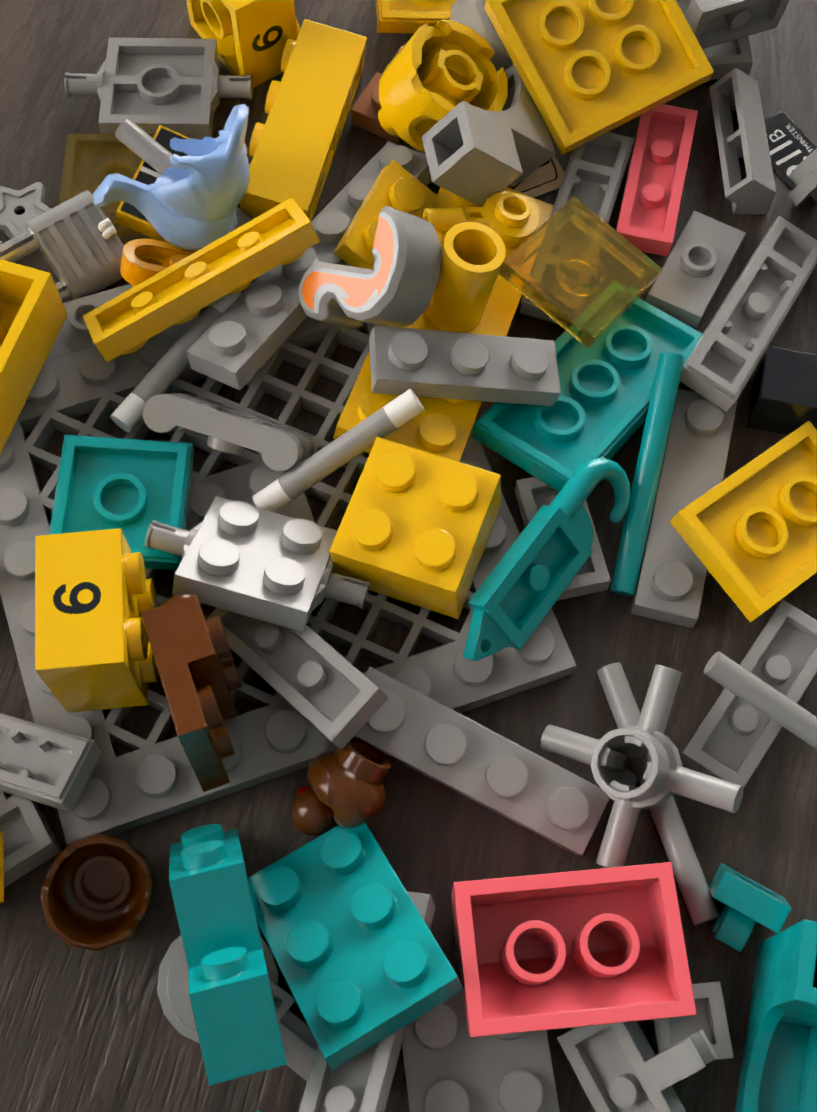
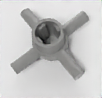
(663, 774)

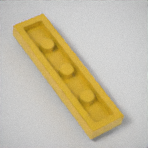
(200, 279)

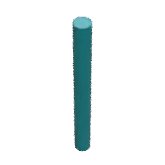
(647, 474)

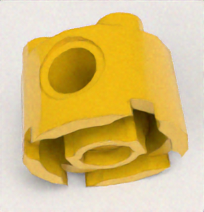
(436, 74)

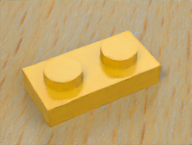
(392, 188)

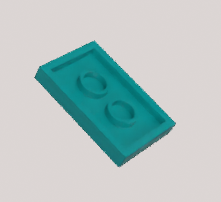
(350, 942)

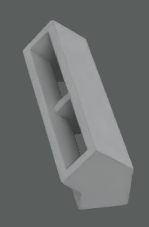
(741, 94)

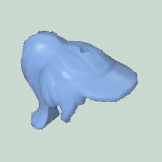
(198, 194)

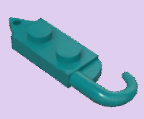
(541, 563)

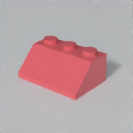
(571, 949)

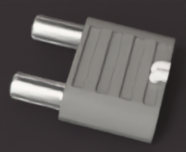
(76, 244)

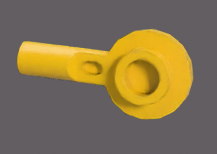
(505, 212)

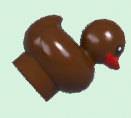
(342, 790)

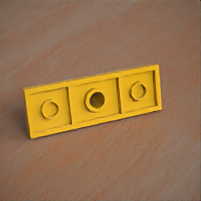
(466, 300)

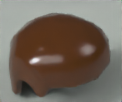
(97, 892)

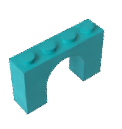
(782, 1025)

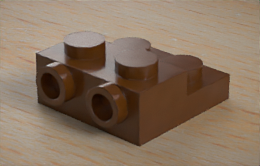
(196, 681)

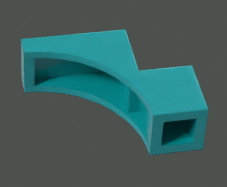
(224, 955)

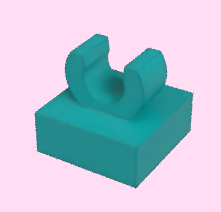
(744, 905)

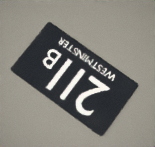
(786, 145)

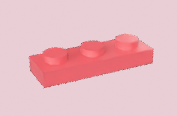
(656, 178)

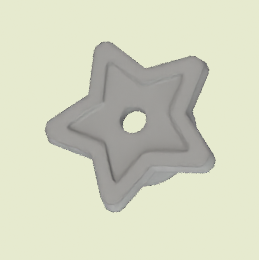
(27, 199)

